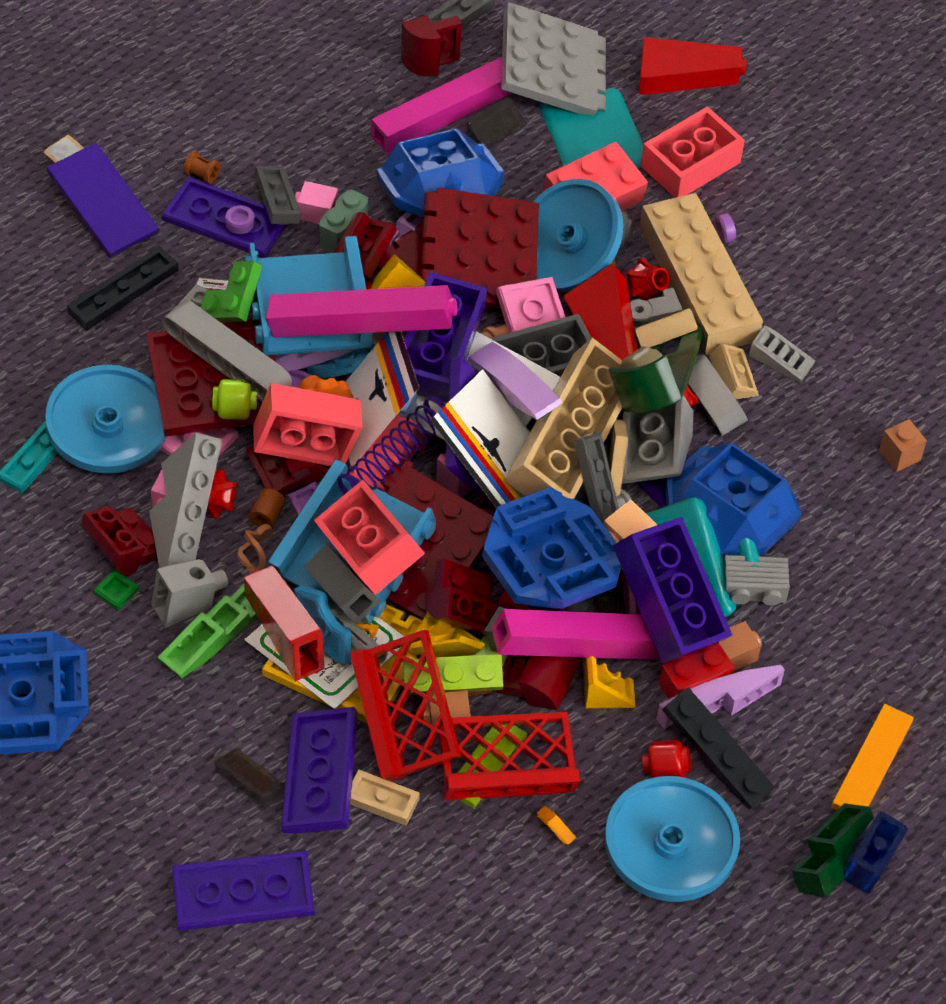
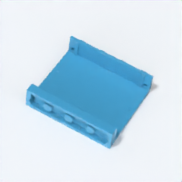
(307, 275)
(307, 539)

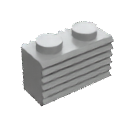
(763, 583)

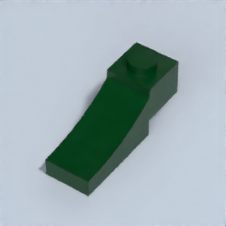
(829, 850)

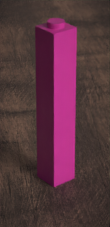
(439, 106)
(361, 311)
(573, 634)

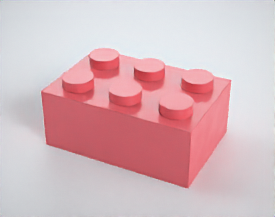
(692, 153)
(608, 168)
(307, 425)
(369, 537)

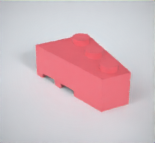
(393, 424)

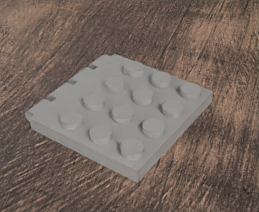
(553, 61)

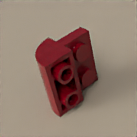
(430, 44)
(372, 239)
(285, 473)
(121, 537)
(461, 597)
(539, 678)

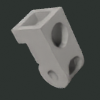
(656, 308)

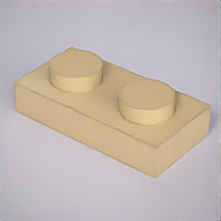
(383, 797)

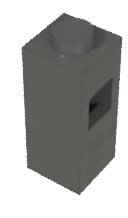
(342, 583)

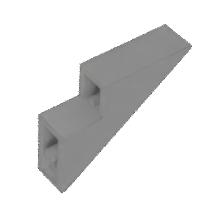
(181, 513)

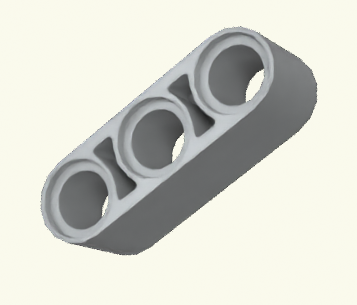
(715, 397)

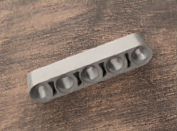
(223, 348)

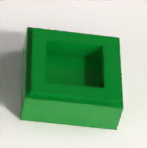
(116, 590)

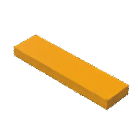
(874, 758)

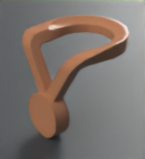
(254, 539)

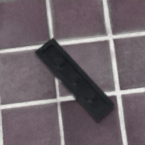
(122, 288)
(718, 748)

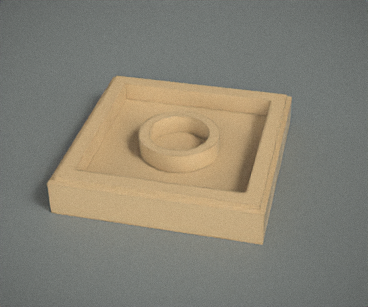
(617, 453)

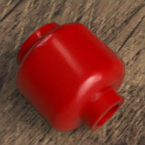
(667, 759)

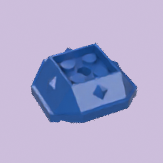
(436, 161)
(735, 483)
(550, 551)
(56, 688)

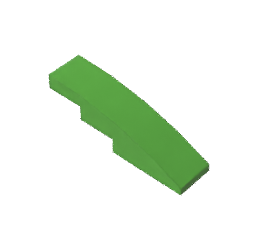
(208, 634)

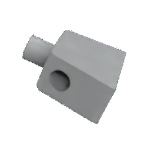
(185, 590)

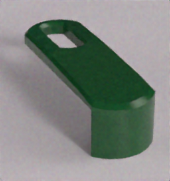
(660, 381)

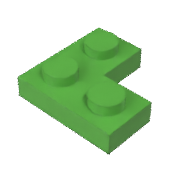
(236, 300)

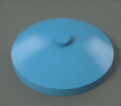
(576, 232)
(105, 419)
(672, 838)

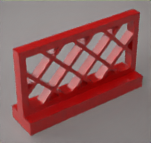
(381, 718)
(515, 781)

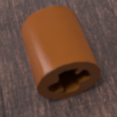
(267, 507)

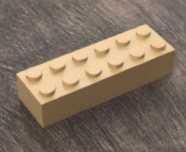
(701, 271)
(586, 407)

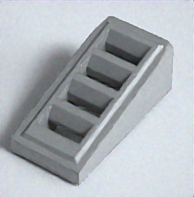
(768, 357)

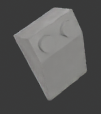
(657, 442)

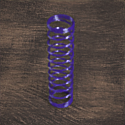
(426, 407)

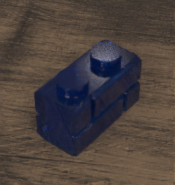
(874, 852)

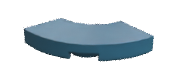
(340, 365)
(335, 636)

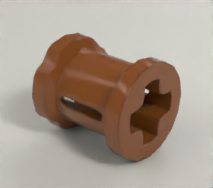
(201, 167)

